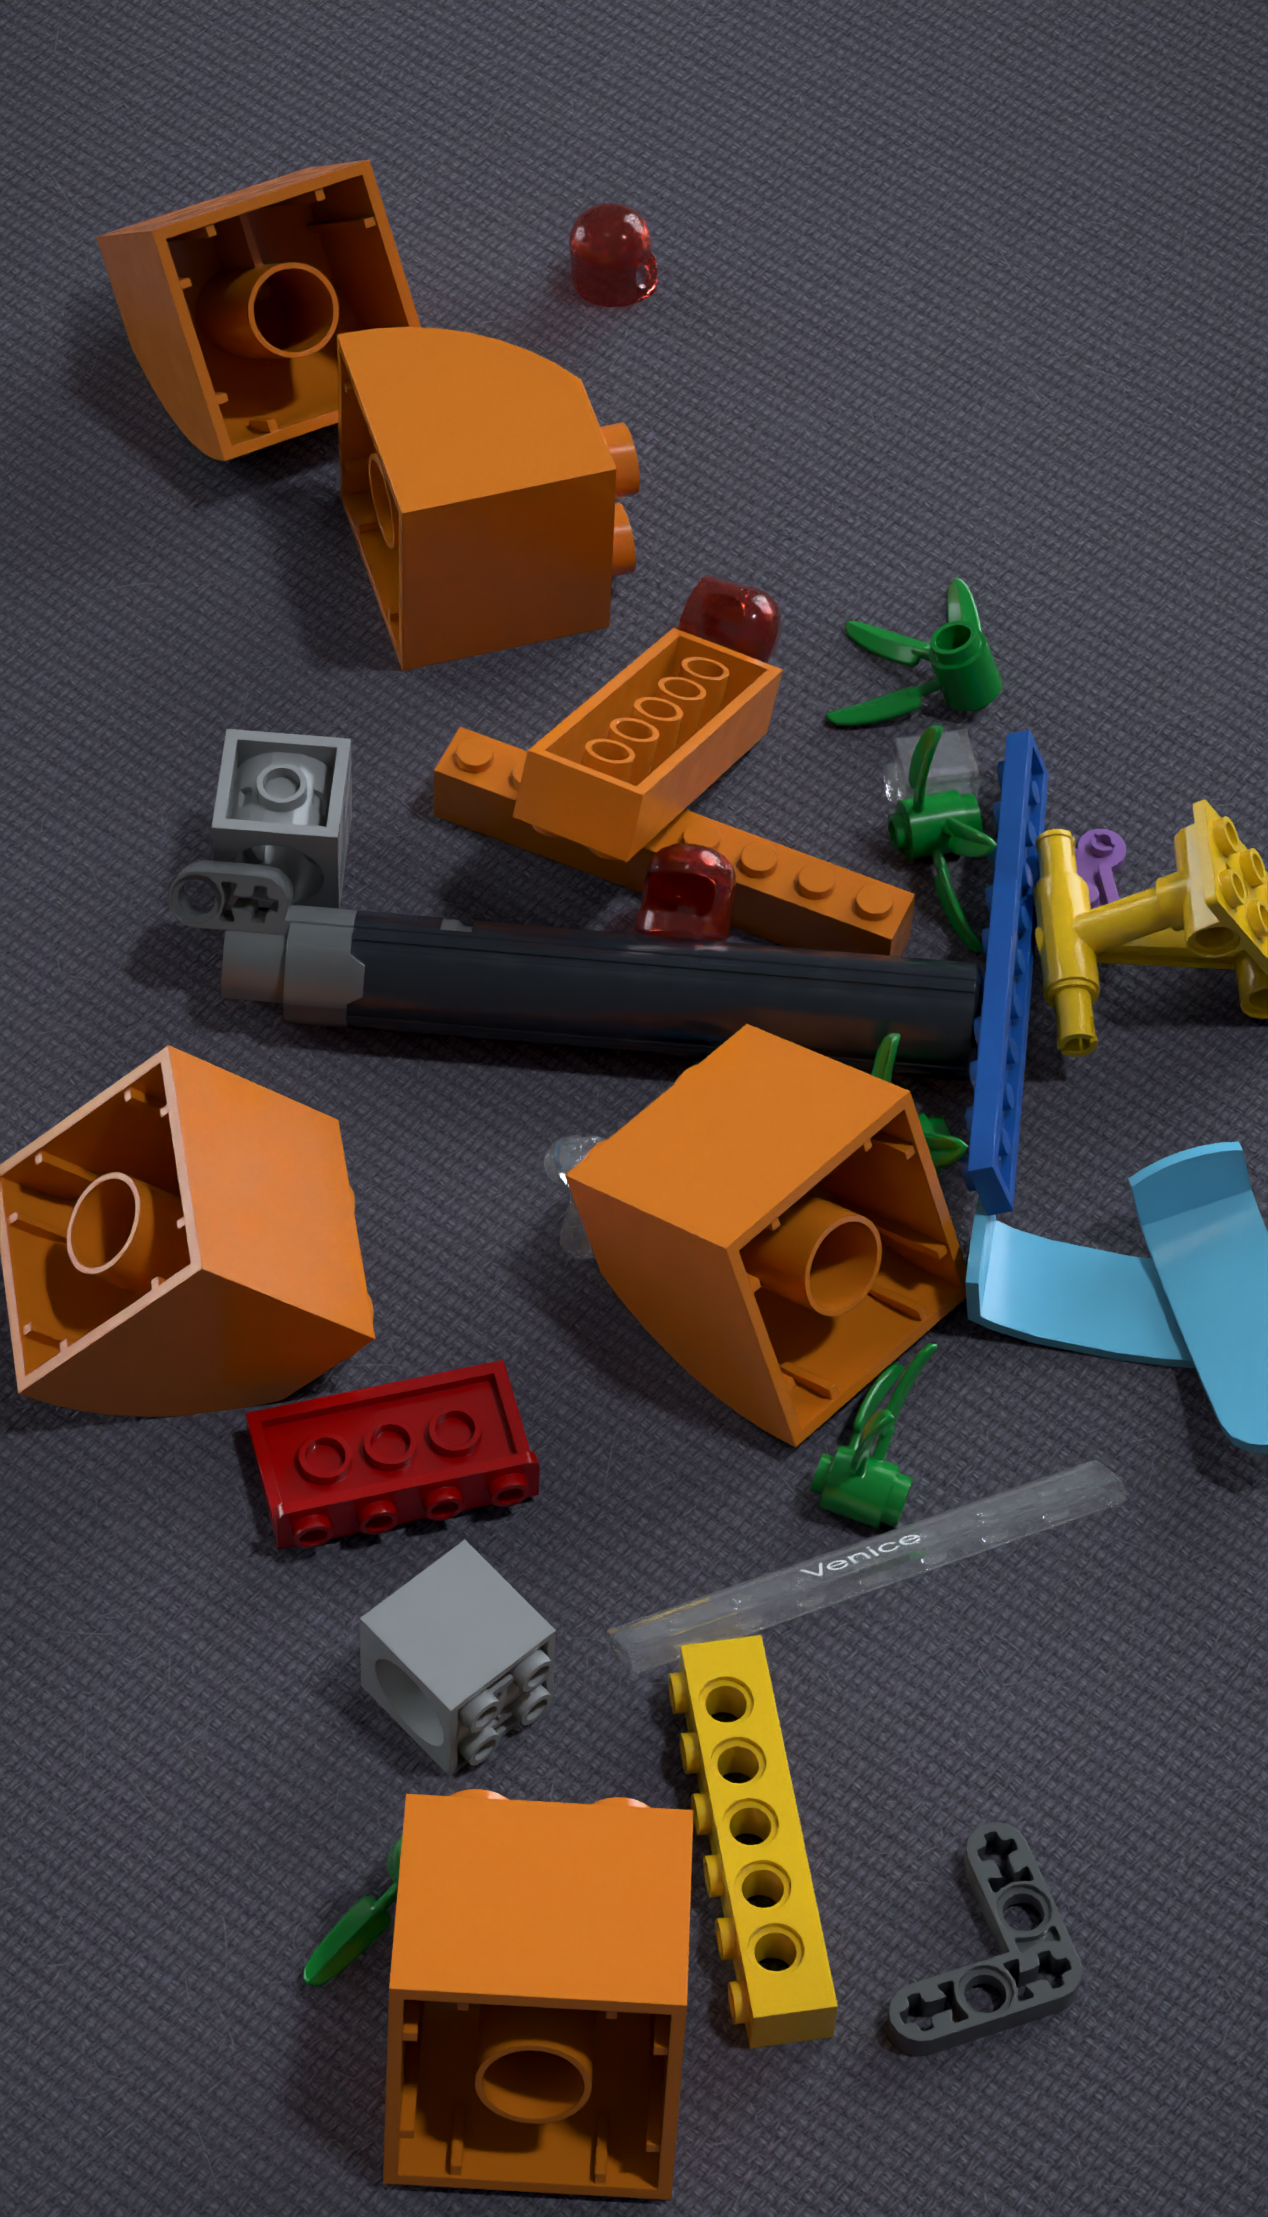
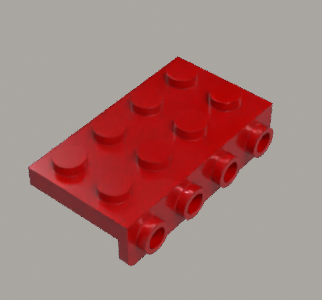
(392, 1455)

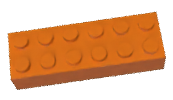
(646, 745)

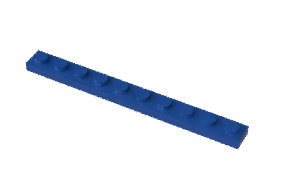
(1007, 982)

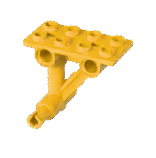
(1210, 903)

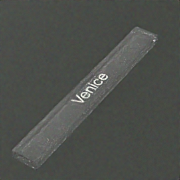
(867, 1565)

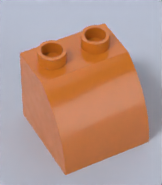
(246, 300)
(479, 491)
(774, 1228)
(181, 1247)
(538, 1995)

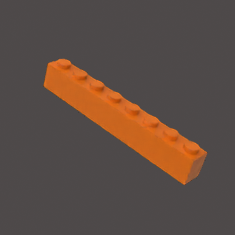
(777, 889)

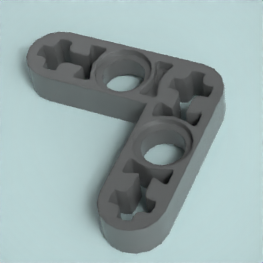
(1020, 1955)

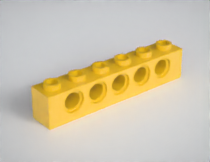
(773, 2004)

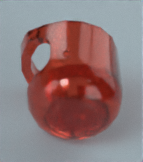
(605, 254)
(733, 617)
(687, 894)

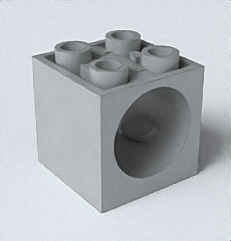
(287, 808)
(458, 1658)

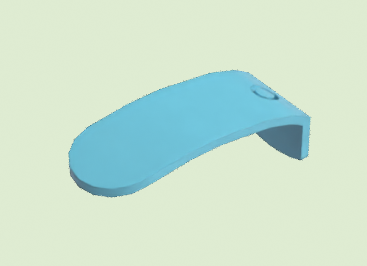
(1215, 1276)
(1069, 1296)

